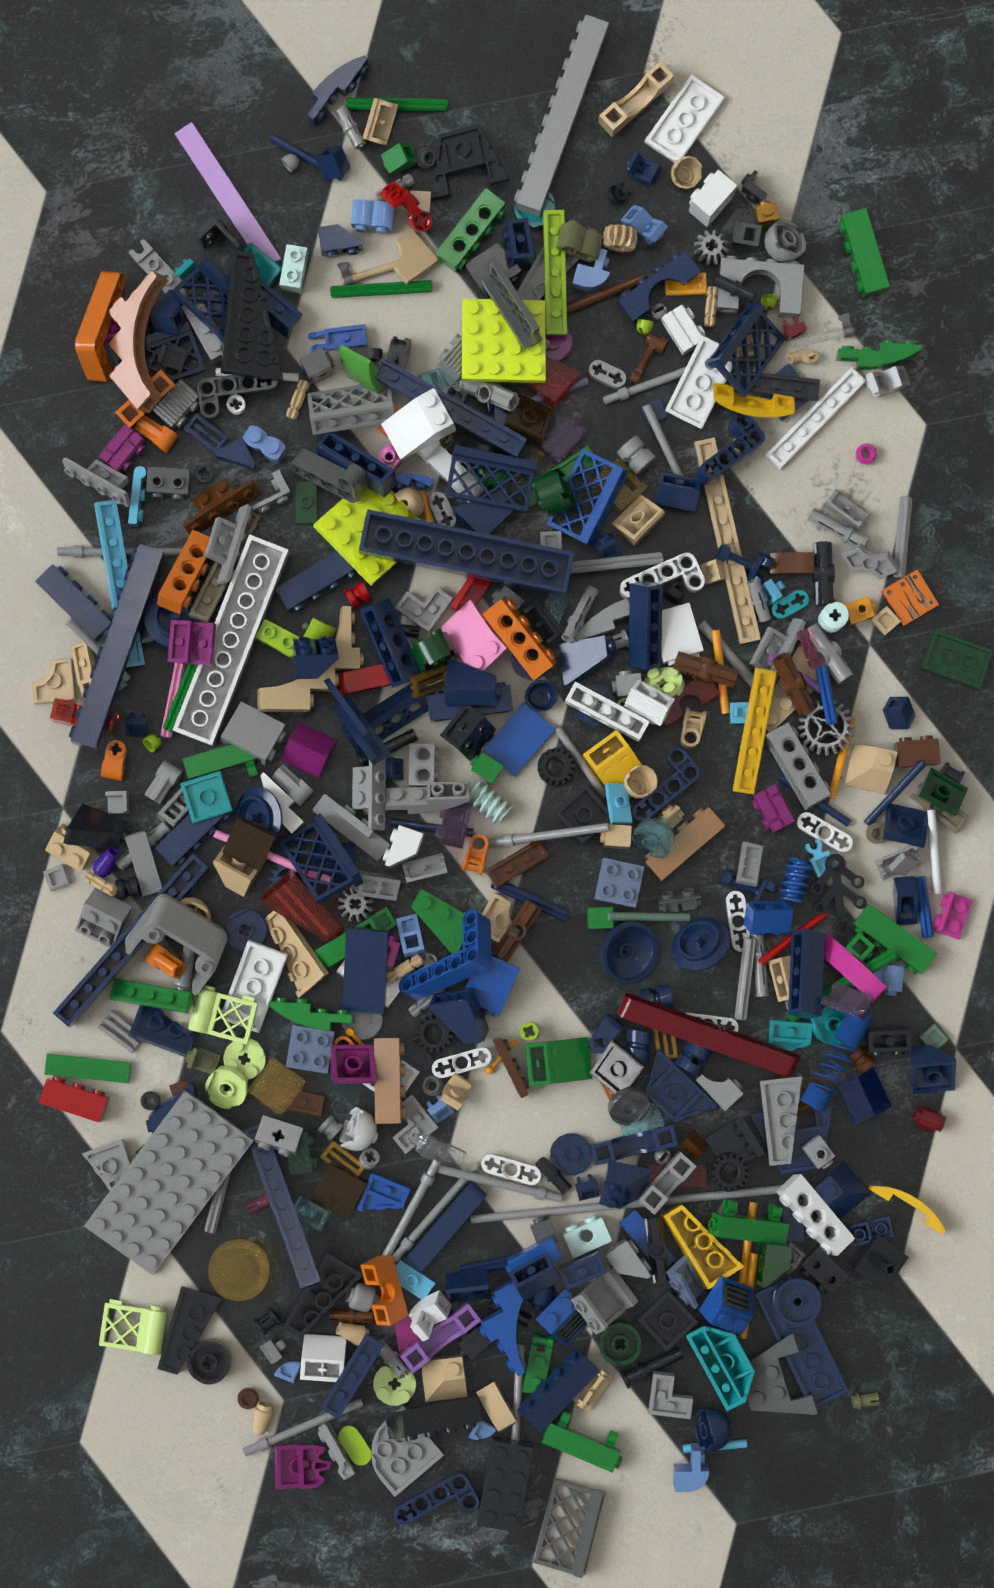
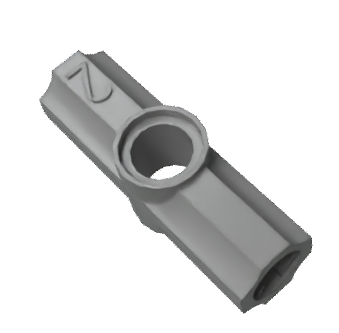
(492, 393)
(829, 654)

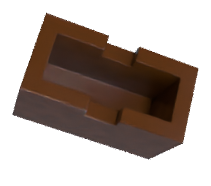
(913, 751)

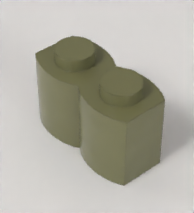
(579, 241)

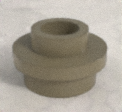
(869, 833)

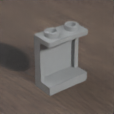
(254, 732)
(604, 1300)

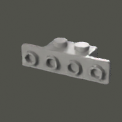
(102, 478)
(225, 542)
(777, 643)
(369, 793)
(351, 827)

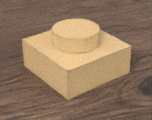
(713, 571)
(885, 620)

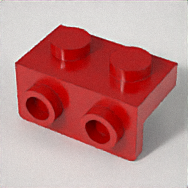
(397, 196)

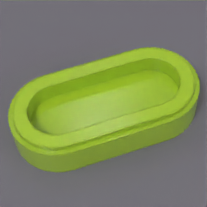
(355, 1445)

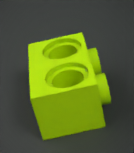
(276, 638)

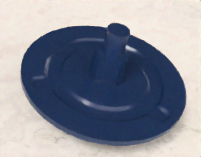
(158, 620)
(261, 808)
(700, 944)

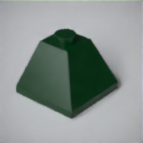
(772, 1262)

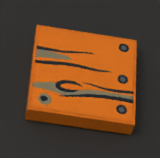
(909, 597)

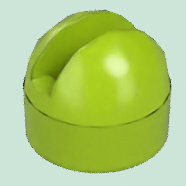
(769, 301)
(644, 326)
(152, 743)

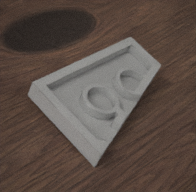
(109, 1161)

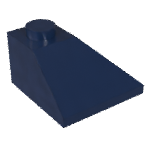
(931, 1070)
(841, 1190)

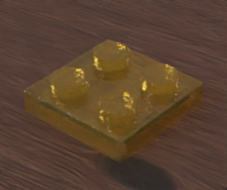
(276, 1086)

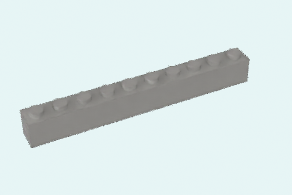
(561, 116)

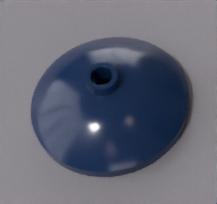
(638, 956)

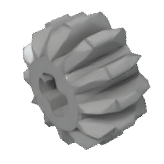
(703, 246)
(354, 911)

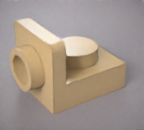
(455, 1091)

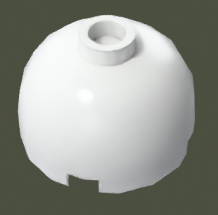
(359, 1131)

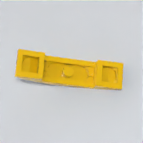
(753, 406)
(930, 1219)

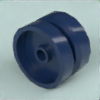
(809, 1302)

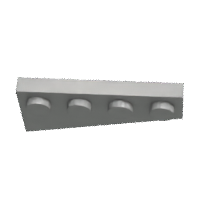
(533, 284)
(780, 1109)

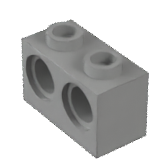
(417, 765)

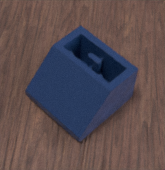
(313, 656)

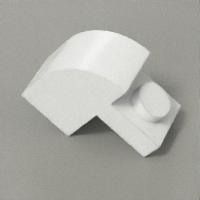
(428, 1312)

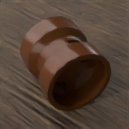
(861, 1060)

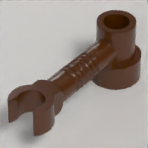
(654, 344)

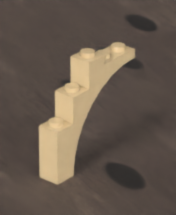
(296, 694)

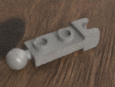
(151, 261)

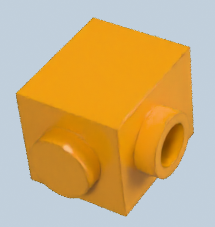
(860, 610)

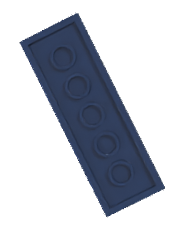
(813, 1364)

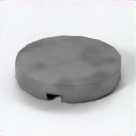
(365, 1024)
(628, 1106)

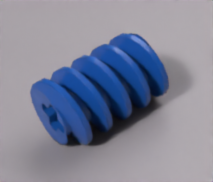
(796, 880)

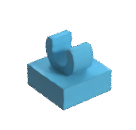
(772, 591)
(738, 712)

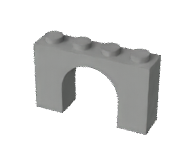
(786, 276)

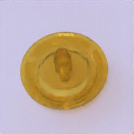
(238, 1269)

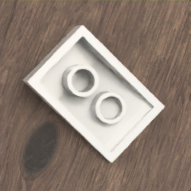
(418, 424)

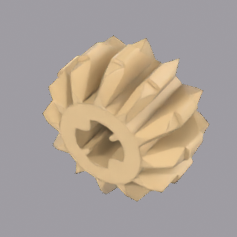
(620, 238)

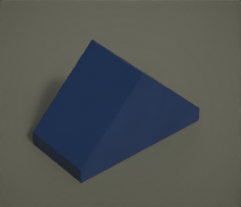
(237, 454)

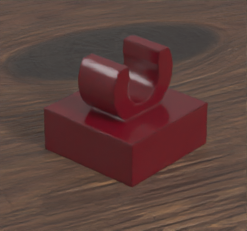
(795, 330)

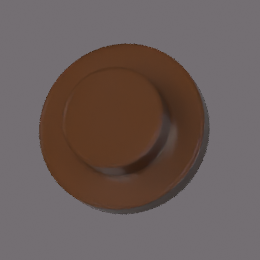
(248, 1398)

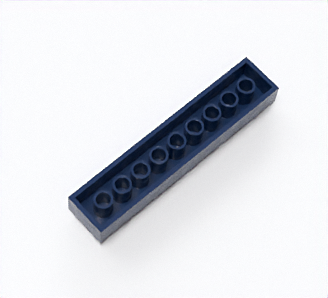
(466, 552)

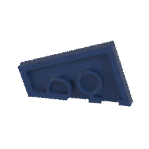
(159, 1030)

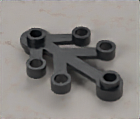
(837, 891)

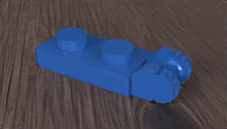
(335, 337)

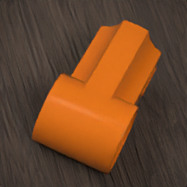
(160, 436)
(163, 959)

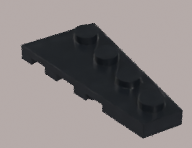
(187, 1324)

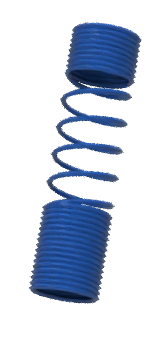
(849, 1033)

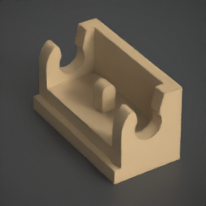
(380, 121)

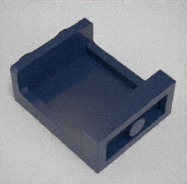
(582, 1269)

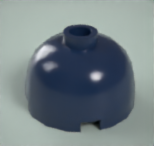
(713, 1429)

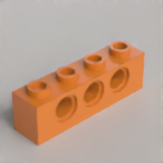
(176, 599)
(495, 617)

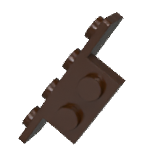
(219, 502)

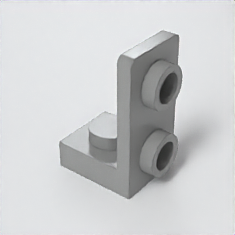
(279, 498)

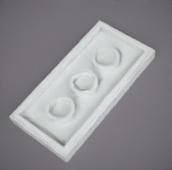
(684, 119)
(694, 393)
(256, 978)

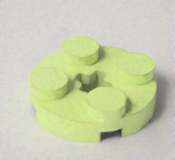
(668, 675)
(255, 1053)
(232, 1077)
(385, 1392)

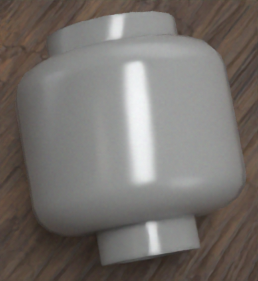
(361, 1297)

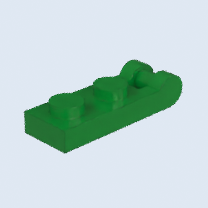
(537, 1362)

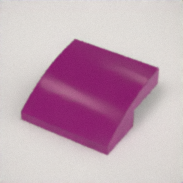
(191, 642)

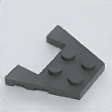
(769, 1387)

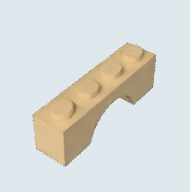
(627, 108)

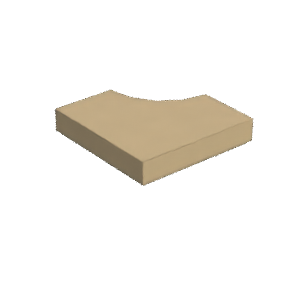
(414, 257)
(57, 683)
(499, 914)

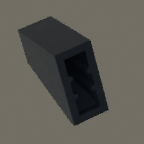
(95, 829)

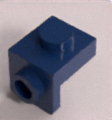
(643, 169)
(607, 546)

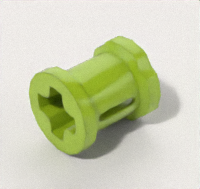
(522, 1033)

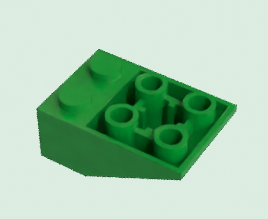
(558, 1061)

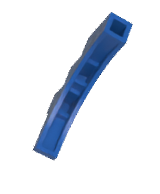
(503, 1322)

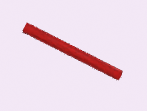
(787, 941)

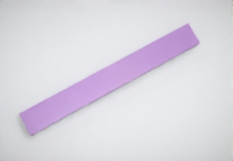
(224, 190)

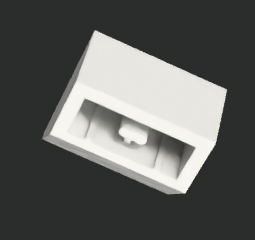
(404, 846)
(322, 1357)

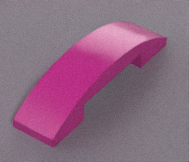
(852, 968)

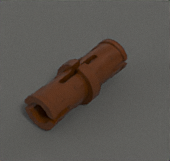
(351, 1316)

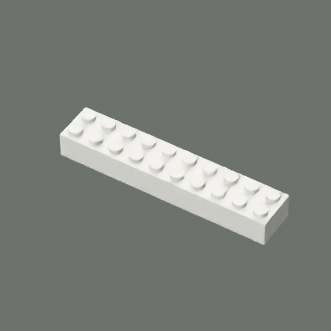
(234, 639)

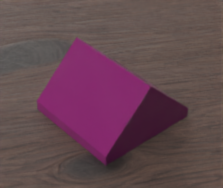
(308, 749)
(352, 1064)

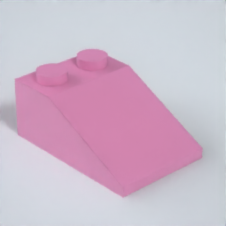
(474, 637)

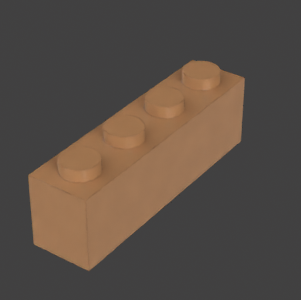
(686, 842)
(388, 1083)

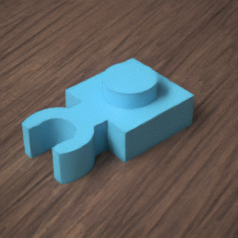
(819, 858)

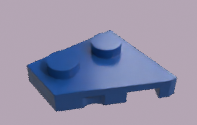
(383, 1193)

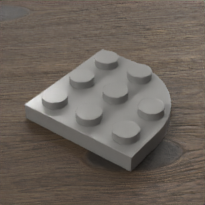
(402, 1461)

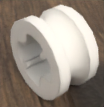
(240, 400)

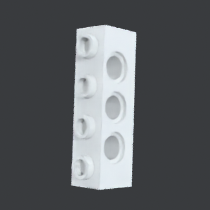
(606, 711)
(839, 1234)

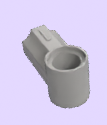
(166, 777)
(295, 787)

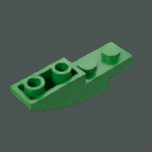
(888, 354)
(335, 949)
(303, 1014)

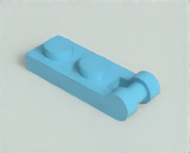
(138, 495)

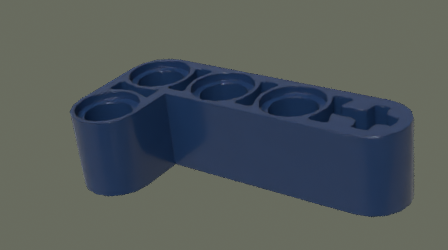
(728, 453)
(663, 789)
(435, 1501)

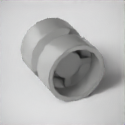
(636, 455)

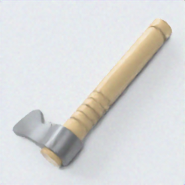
(349, 279)

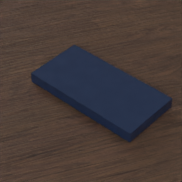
(365, 970)

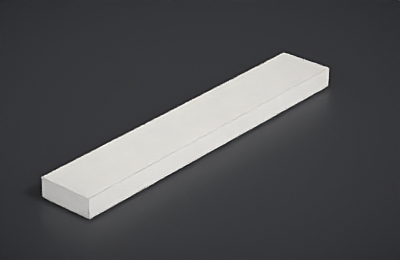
(816, 418)

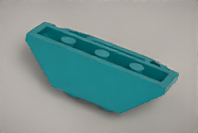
(723, 1363)

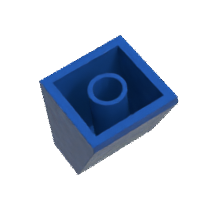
(493, 985)

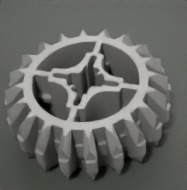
(821, 735)

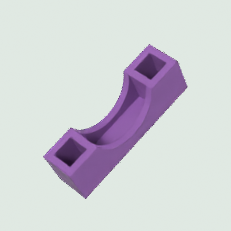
(443, 1333)

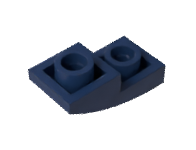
(865, 1230)

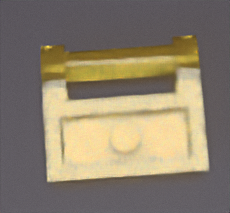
(625, 495)

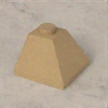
(870, 768)
(234, 873)
(444, 1378)

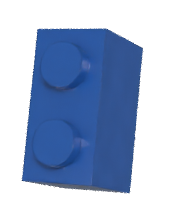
(768, 917)

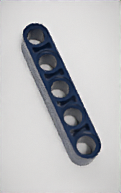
(445, 1227)

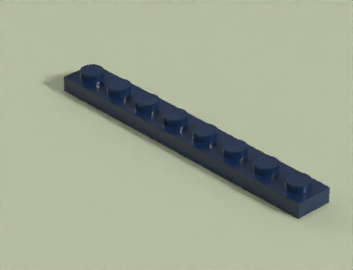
(458, 411)
(284, 1213)

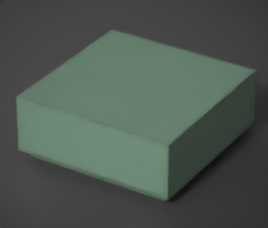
(933, 1036)

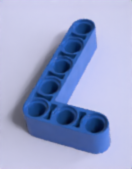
(469, 961)

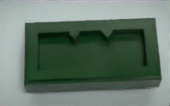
(306, 503)

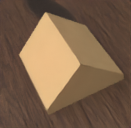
(638, 519)

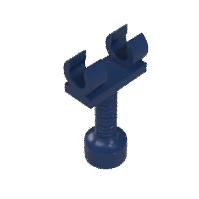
(724, 553)
(729, 879)

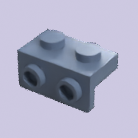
(685, 1282)

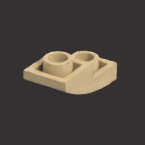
(496, 1406)

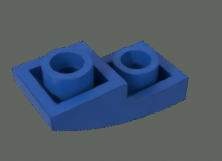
(421, 481)

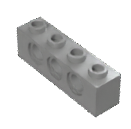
(807, 796)

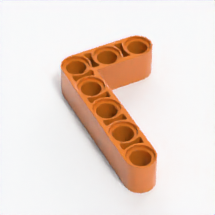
(96, 326)

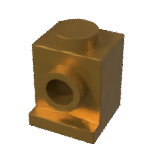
(766, 214)

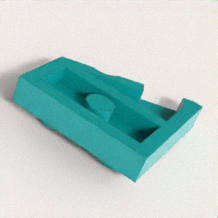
(789, 1034)

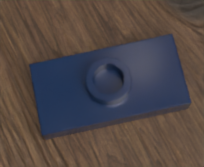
(796, 1229)

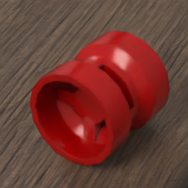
(422, 223)
(357, 595)

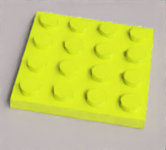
(493, 351)
(344, 527)

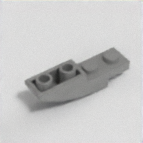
(433, 798)

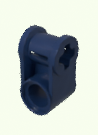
(607, 1031)

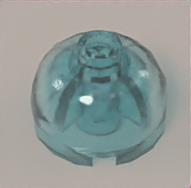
(654, 836)

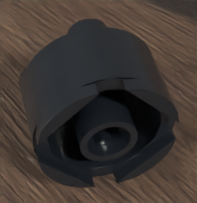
(203, 1371)

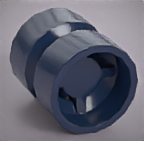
(661, 995)
(638, 1044)
(701, 1055)

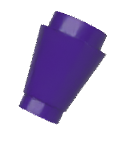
(105, 863)

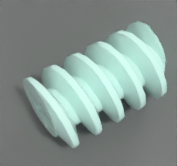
(838, 611)
(488, 802)

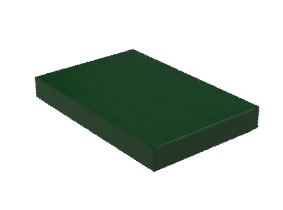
(957, 659)

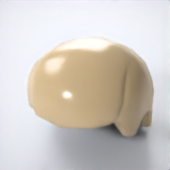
(686, 172)
(412, 498)
(640, 781)

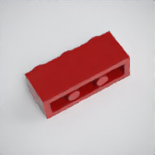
(74, 1099)

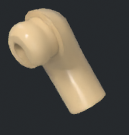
(803, 355)

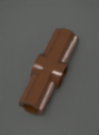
(705, 669)
(793, 683)
(509, 943)

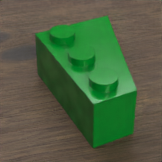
(441, 919)

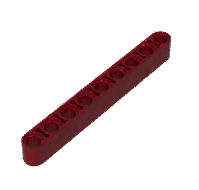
(708, 1035)

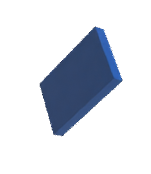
(519, 739)

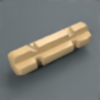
(711, 306)
(297, 399)
(101, 883)
(405, 968)

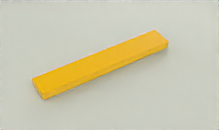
(754, 730)

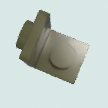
(202, 1060)

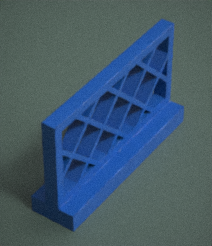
(604, 500)

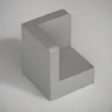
(118, 802)

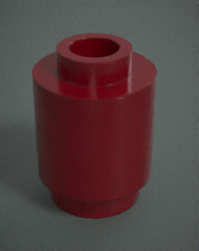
(929, 1119)

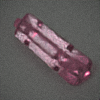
(808, 648)

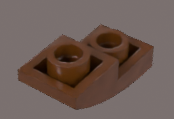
(792, 563)

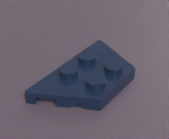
(674, 1091)

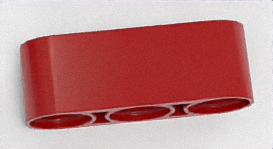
(363, 680)

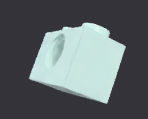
(294, 269)
(577, 1245)

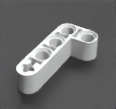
(440, 462)
(678, 571)

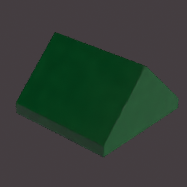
(942, 792)

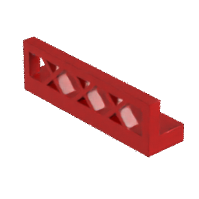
(471, 589)

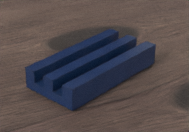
(220, 444)

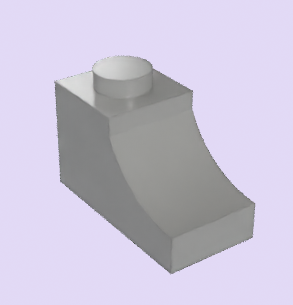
(722, 1092)

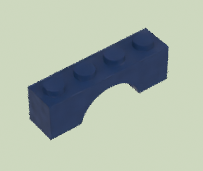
(680, 269)
(633, 1144)

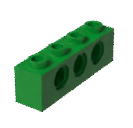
(485, 202)

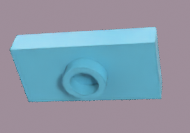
(618, 804)
(413, 1281)

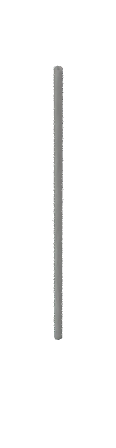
(594, 1207)

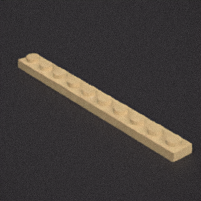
(726, 533)

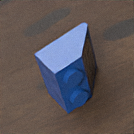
(729, 1305)
(562, 1318)

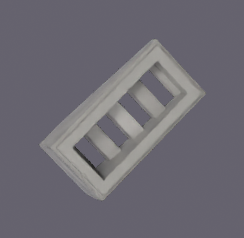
(167, 808)

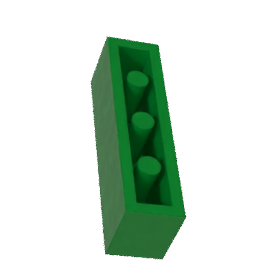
(864, 253)
(889, 935)

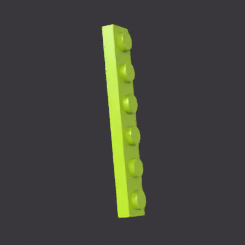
(554, 275)

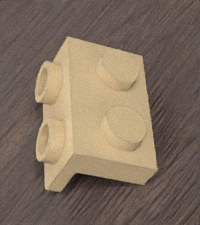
(70, 854)

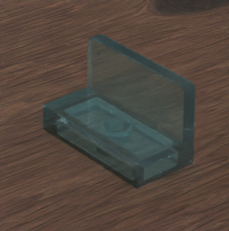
(651, 1121)

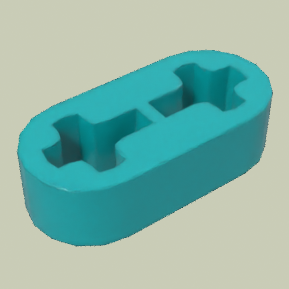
(792, 608)

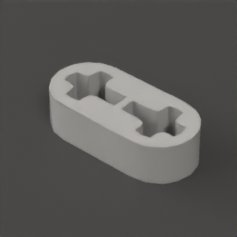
(610, 370)
(446, 508)

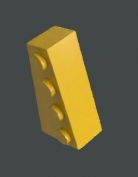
(700, 1246)

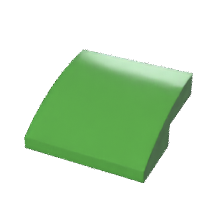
(360, 369)

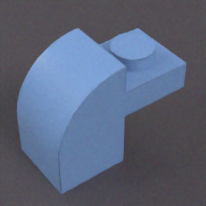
(647, 228)
(592, 279)
(410, 935)
(692, 1475)

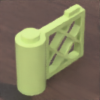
(206, 1010)
(150, 1331)

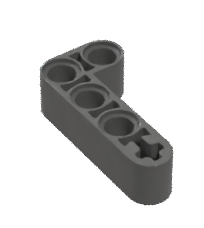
(218, 391)
(345, 483)

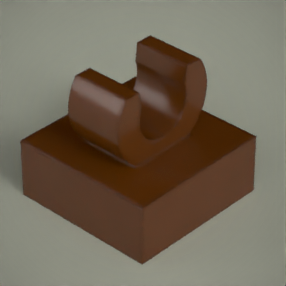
(694, 1144)

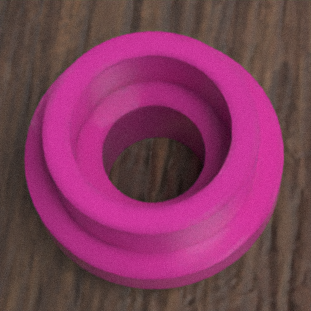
(869, 448)

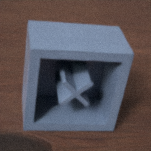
(619, 883)
(310, 1049)

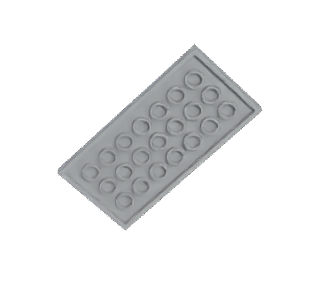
(169, 1182)

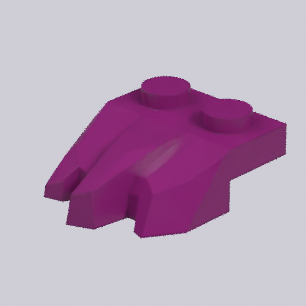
(299, 1466)

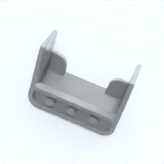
(185, 926)

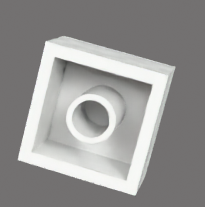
(712, 198)

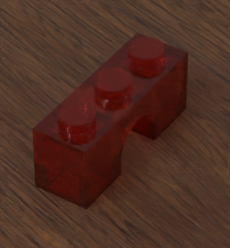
(698, 689)
(65, 713)

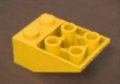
(611, 759)

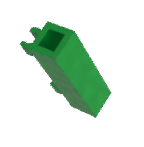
(219, 760)
(748, 1227)
(582, 1446)

